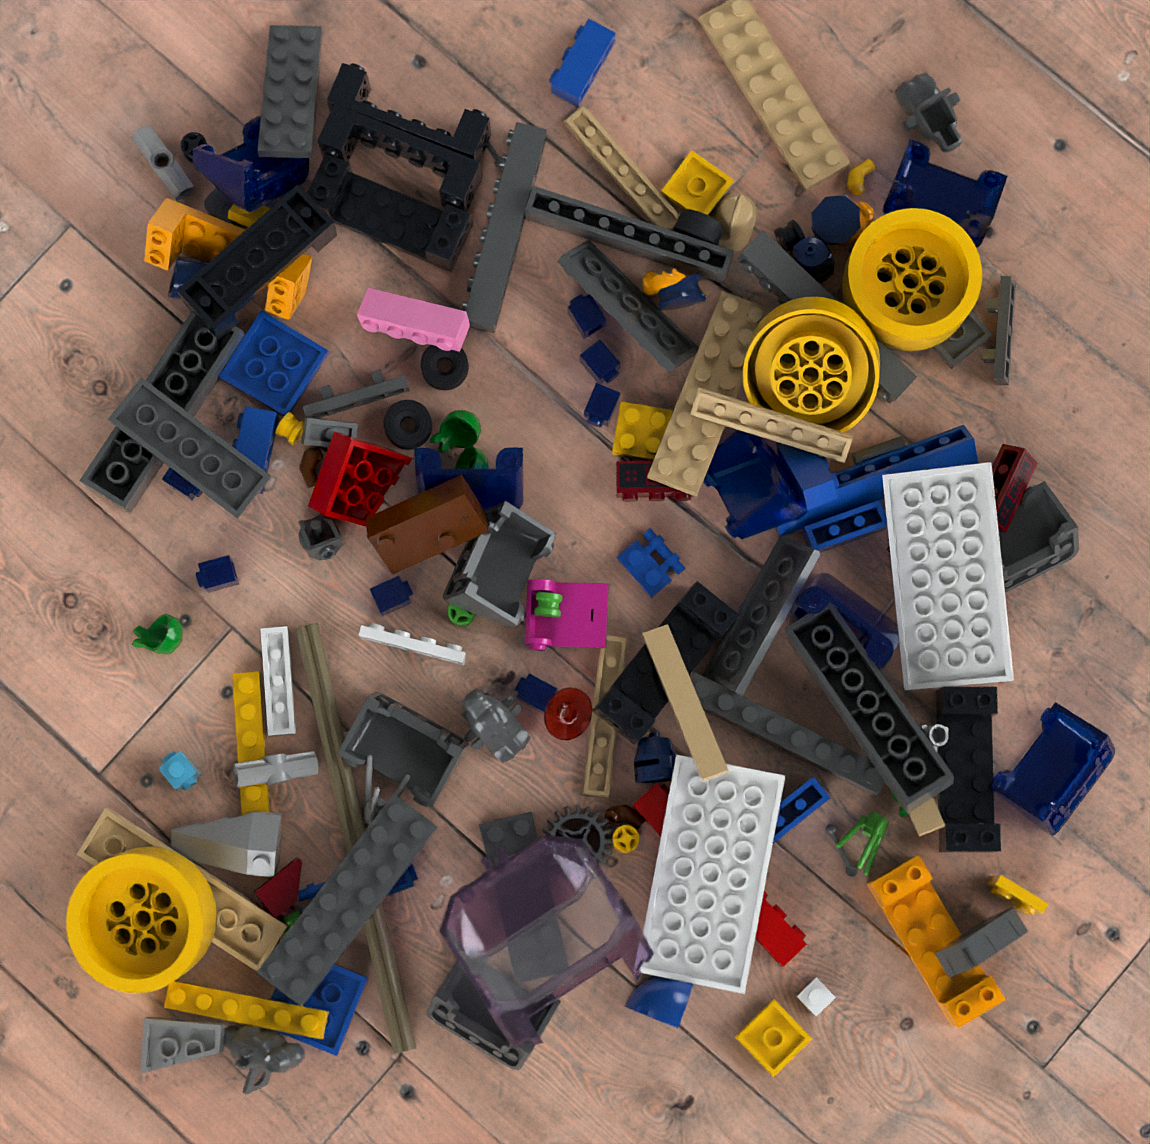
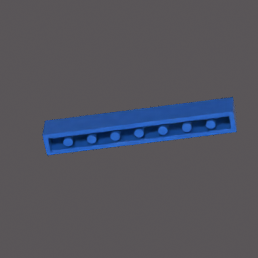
(864, 481)

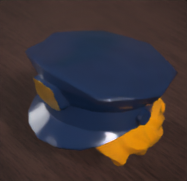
(840, 220)
(674, 289)

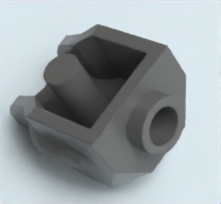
(320, 537)

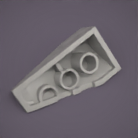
(237, 844)

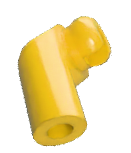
(856, 177)

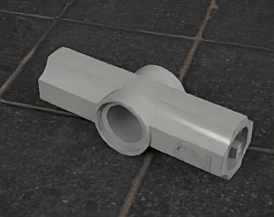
(171, 174)
(275, 769)

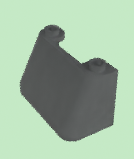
(1037, 537)
(498, 564)
(403, 745)
(465, 1015)

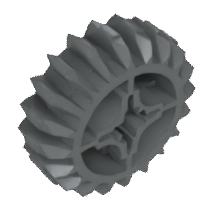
(591, 821)

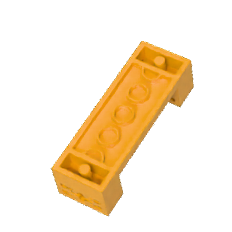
(184, 229)
(925, 928)

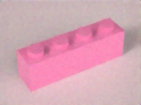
(413, 320)

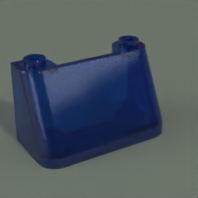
(245, 176)
(937, 189)
(488, 485)
(753, 486)
(855, 610)
(1056, 769)

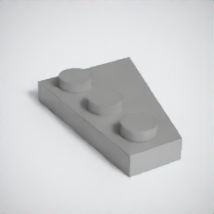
(178, 1041)

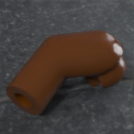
(307, 465)
(624, 813)

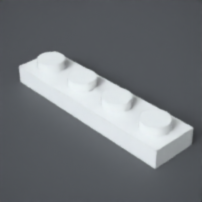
(402, 640)
(278, 681)

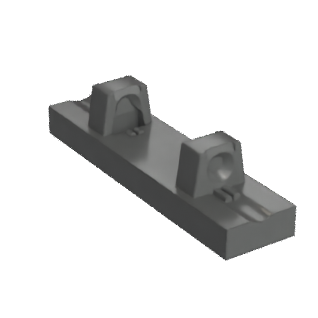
(1005, 308)
(380, 390)

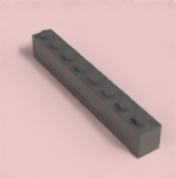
(505, 226)
(628, 234)
(789, 281)
(787, 735)

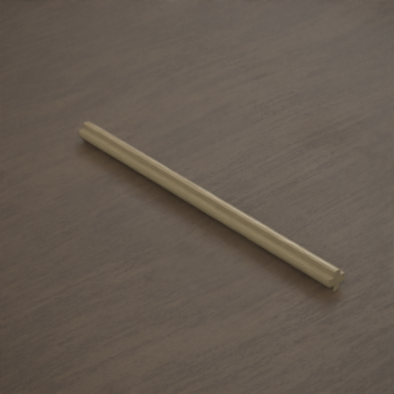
(353, 828)

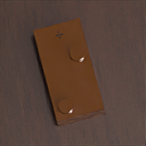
(426, 524)

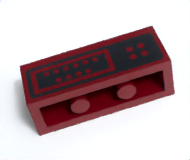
(1010, 478)
(633, 483)

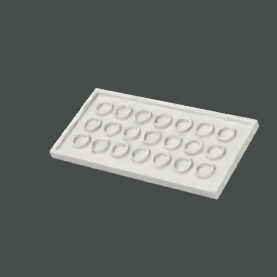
(948, 577)
(711, 875)

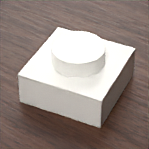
(815, 996)

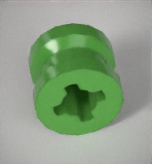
(548, 604)
(459, 613)

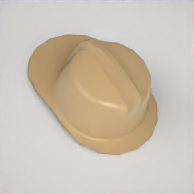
(738, 217)

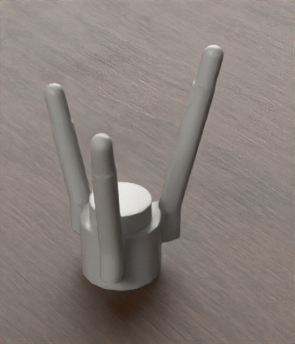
(936, 734)
(375, 804)

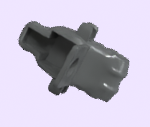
(930, 111)
(494, 724)
(261, 1052)

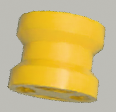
(290, 428)
(625, 839)

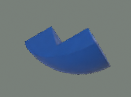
(661, 999)

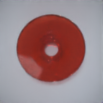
(576, 717)

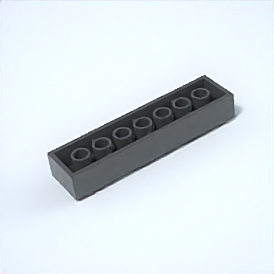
(185, 376)
(869, 707)
(347, 900)

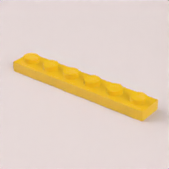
(250, 735)
(246, 1009)

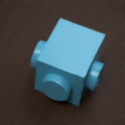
(179, 771)

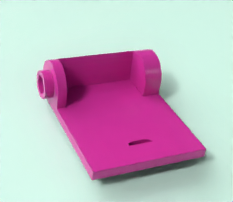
(575, 624)

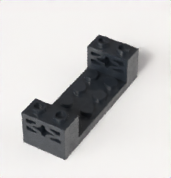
(352, 91)
(459, 172)
(389, 215)
(256, 260)
(638, 691)
(968, 754)

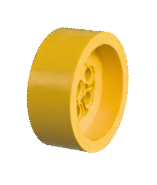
(919, 237)
(837, 332)
(96, 924)

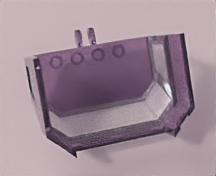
(539, 930)

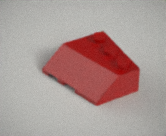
(355, 478)

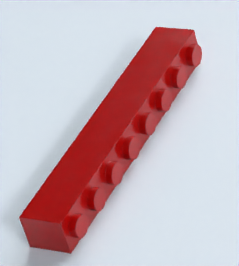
(772, 930)

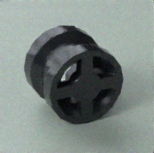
(190, 142)
(789, 235)

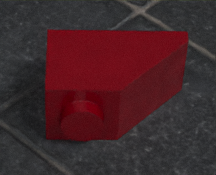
(282, 890)

